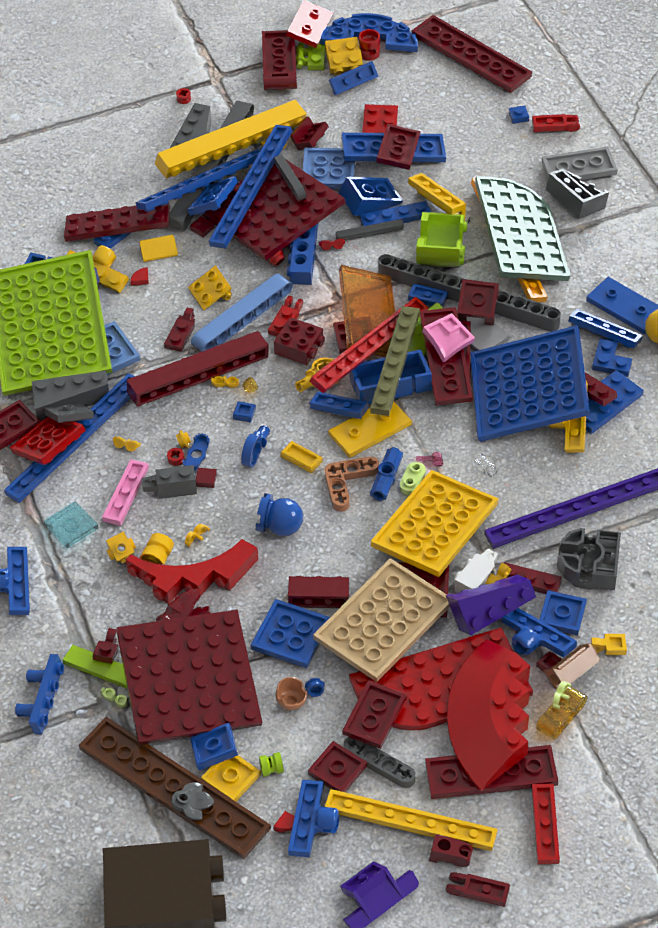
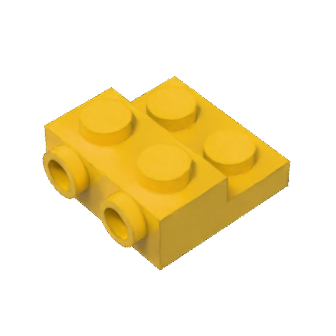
(343, 55)

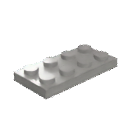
(583, 163)

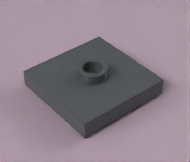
(68, 413)

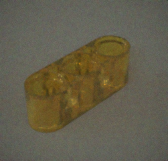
(554, 720)

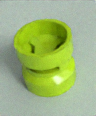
(271, 764)

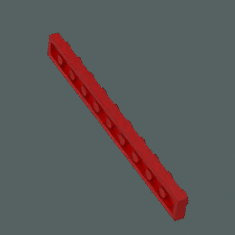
(360, 350)

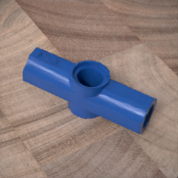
(386, 474)

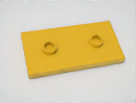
(360, 434)

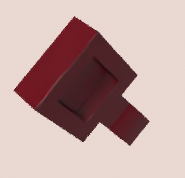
(106, 650)

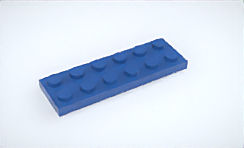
(367, 145)

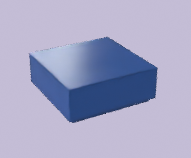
(244, 411)

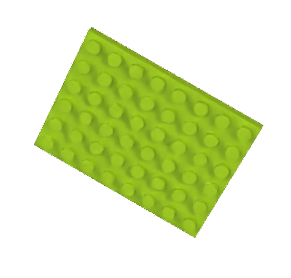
(50, 322)

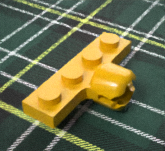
(109, 278)
(574, 433)

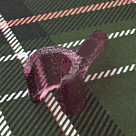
(436, 458)

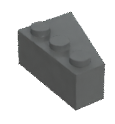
(576, 194)

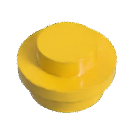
(183, 439)

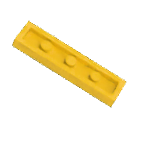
(437, 194)

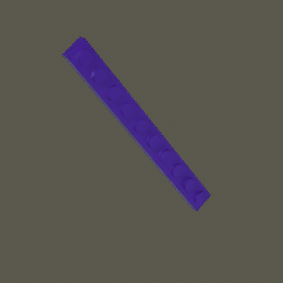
(572, 509)

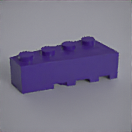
(488, 603)

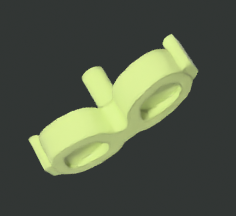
(559, 693)
(110, 694)

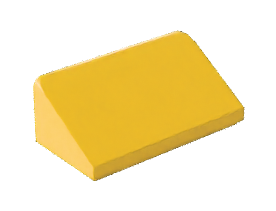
(158, 248)

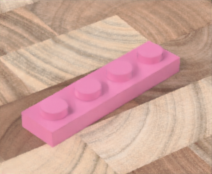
(125, 492)

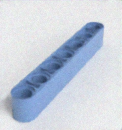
(242, 313)

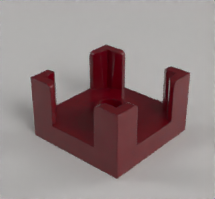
(478, 300)

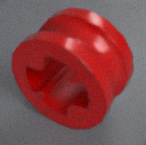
(183, 96)
(175, 451)

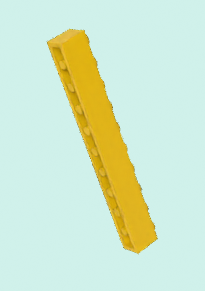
(227, 139)

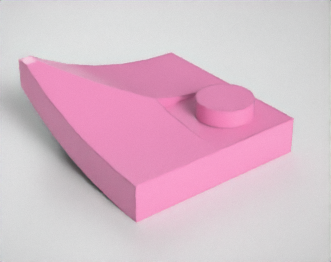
(448, 336)

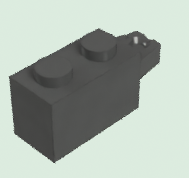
(171, 482)

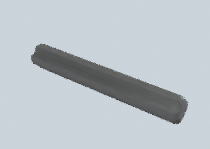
(370, 230)

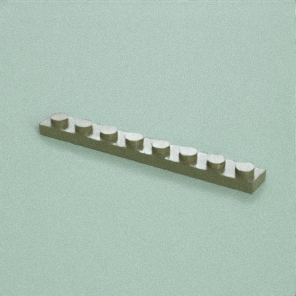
(395, 361)

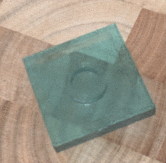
(71, 524)

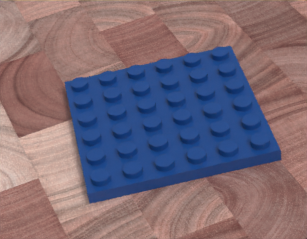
(529, 383)

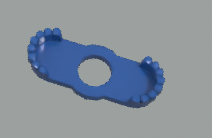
(200, 444)

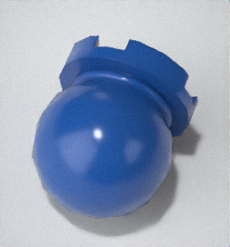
(280, 516)

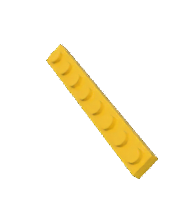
(411, 819)

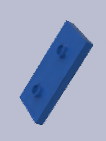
(622, 303)

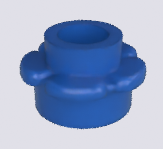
(314, 687)

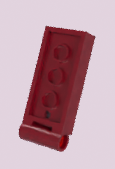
(278, 61)

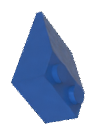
(369, 194)

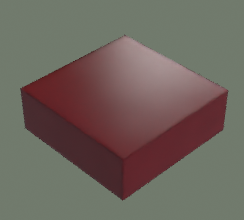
(202, 226)
(206, 477)
(548, 661)

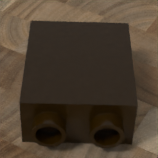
(162, 886)

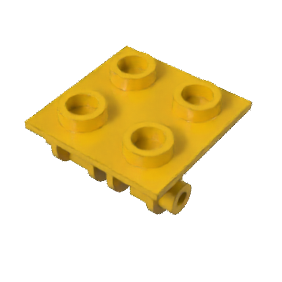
(210, 288)

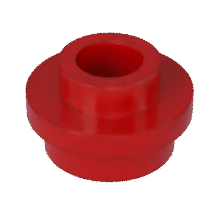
(277, 258)

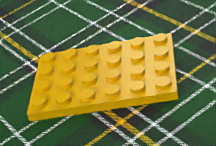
(434, 523)

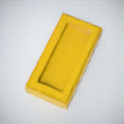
(301, 457)

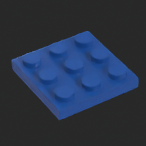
(289, 633)

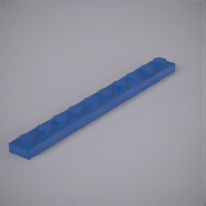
(200, 180)
(250, 187)
(37, 473)

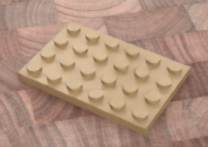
(382, 620)

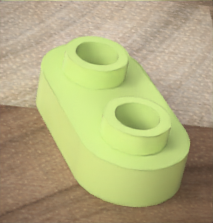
(414, 475)

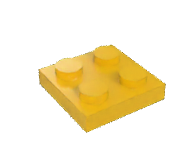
(232, 776)

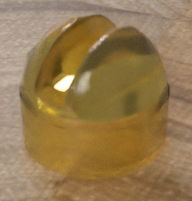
(250, 385)

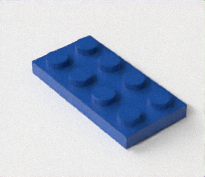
(626, 394)

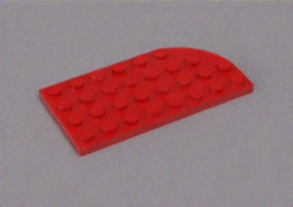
(428, 679)

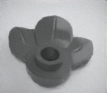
(194, 800)

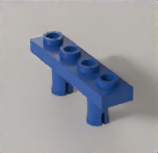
(44, 701)

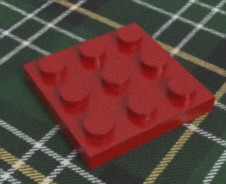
(47, 440)

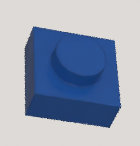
(518, 114)

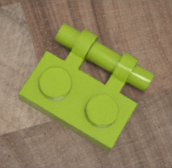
(315, 58)

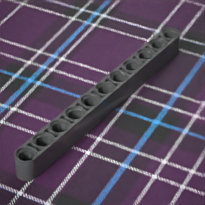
(179, 216)
(507, 304)

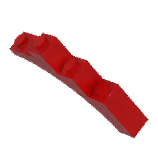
(170, 580)

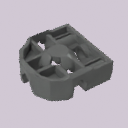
(570, 564)

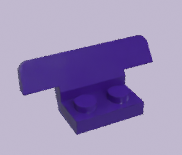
(375, 893)

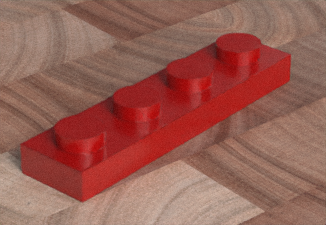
(545, 824)

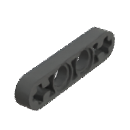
(290, 177)
(381, 759)

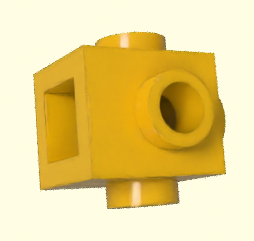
(120, 540)

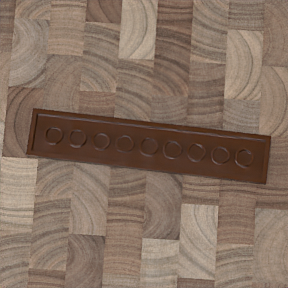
(162, 777)

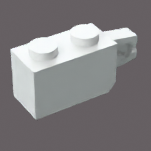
(476, 571)

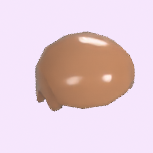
(290, 693)

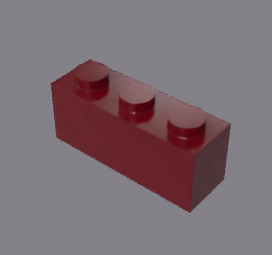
(318, 591)

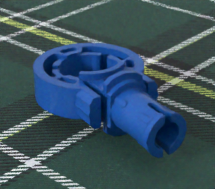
(253, 446)

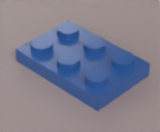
(212, 196)

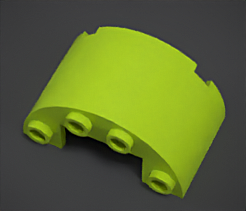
(441, 240)

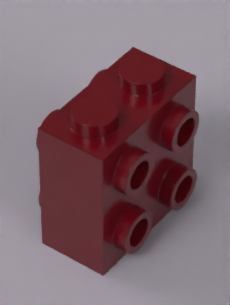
(299, 341)

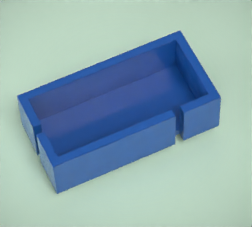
(415, 377)

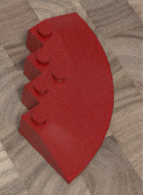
(488, 712)

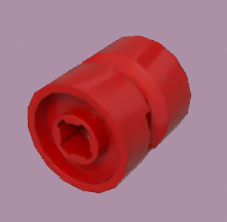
(369, 44)

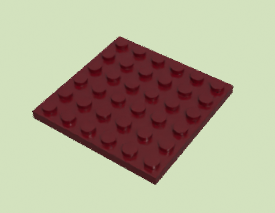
(275, 213)
(188, 676)

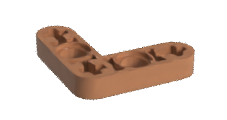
(339, 478)

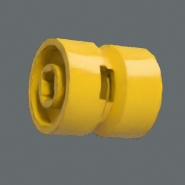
(157, 549)

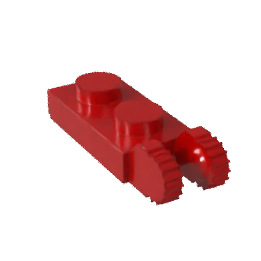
(556, 122)
(284, 314)

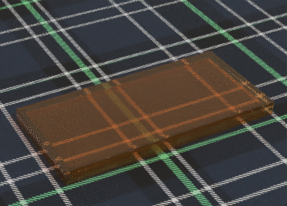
(366, 303)

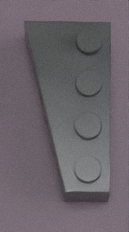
(195, 125)
(71, 389)

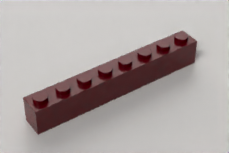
(197, 368)

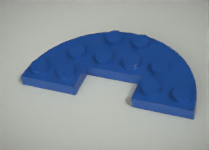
(396, 34)

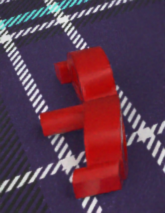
(326, 244)

